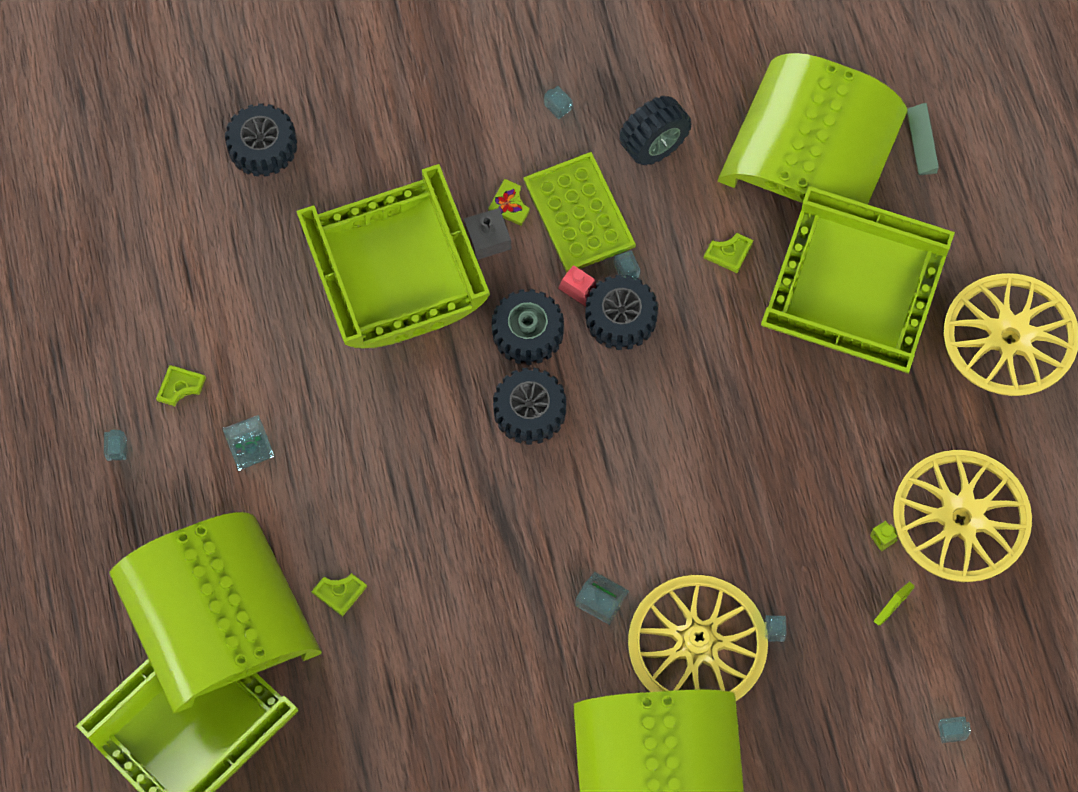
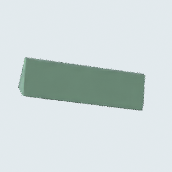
(922, 139)

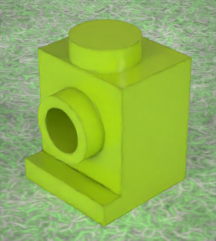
(884, 535)

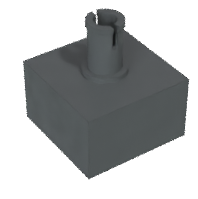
(487, 233)

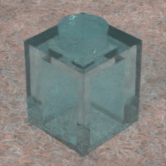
(557, 102)
(627, 265)
(115, 445)
(775, 628)
(954, 729)

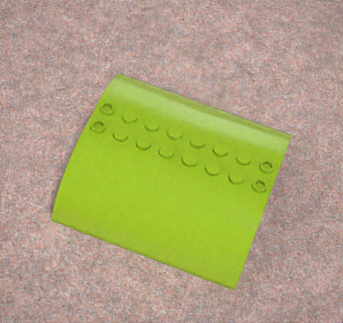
(816, 130)
(395, 263)
(858, 279)
(211, 606)
(659, 742)
(186, 748)

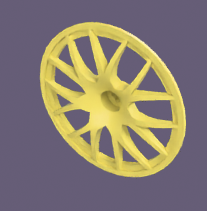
(1014, 328)
(965, 508)
(687, 647)

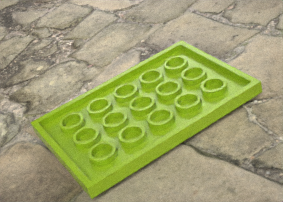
(579, 212)

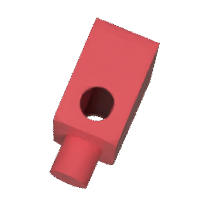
(577, 284)

